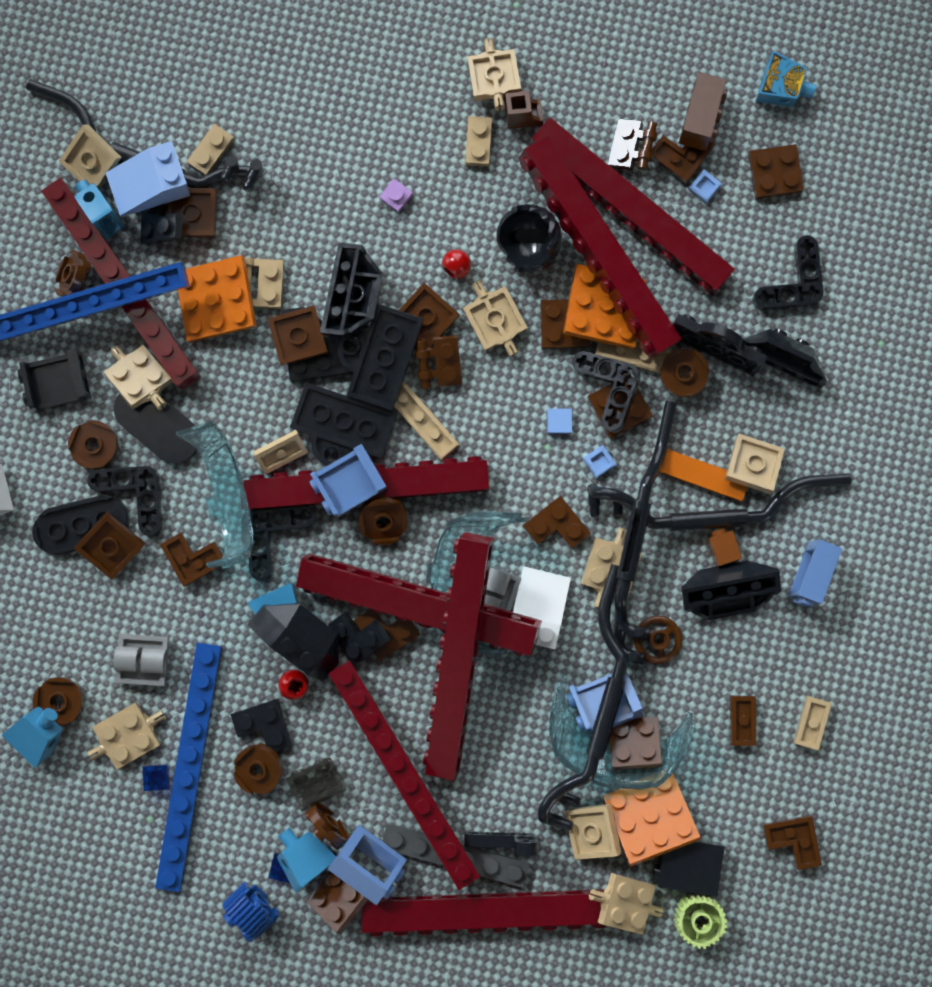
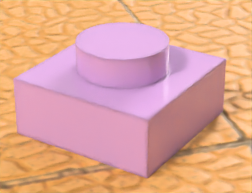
(396, 195)

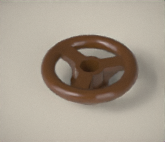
(671, 627)

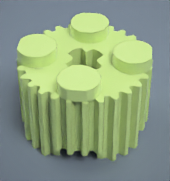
(708, 931)

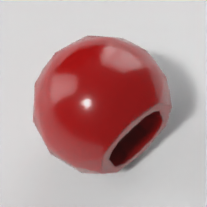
(456, 264)
(293, 685)

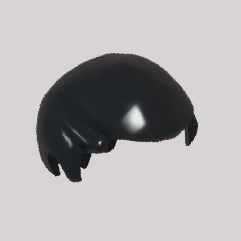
(529, 238)

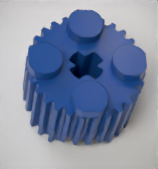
(249, 911)

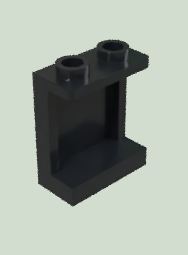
(54, 381)
(691, 868)

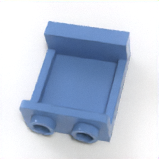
(347, 482)
(588, 699)

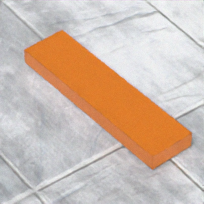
(701, 475)

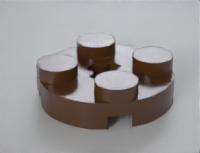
(72, 273)
(697, 376)
(88, 432)
(383, 507)
(69, 691)
(267, 759)
(327, 826)

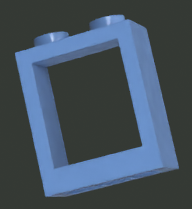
(815, 573)
(360, 878)

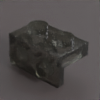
(316, 783)

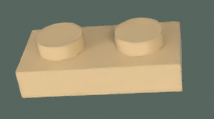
(478, 141)
(210, 150)
(280, 452)
(812, 723)

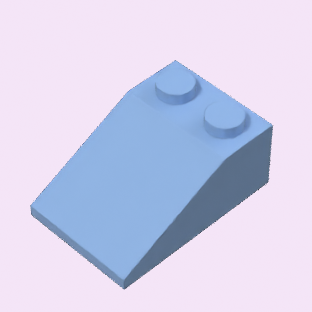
(148, 180)

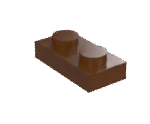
(742, 720)

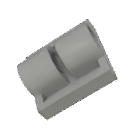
(501, 589)
(141, 659)

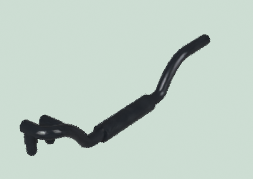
(230, 170)
(712, 519)
(635, 537)
(604, 719)

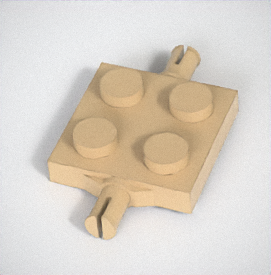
(494, 74)
(495, 318)
(138, 377)
(599, 562)
(126, 735)
(626, 903)

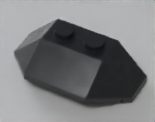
(351, 292)
(789, 356)
(730, 589)
(298, 637)

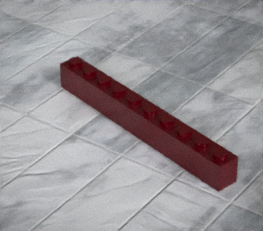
(638, 212)
(598, 247)
(112, 269)
(401, 481)
(411, 602)
(459, 655)
(404, 775)
(481, 911)

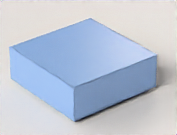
(705, 186)
(559, 421)
(599, 461)

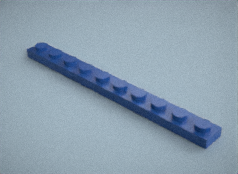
(93, 301)
(188, 767)

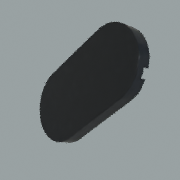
(156, 429)
(64, 525)

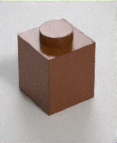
(723, 547)

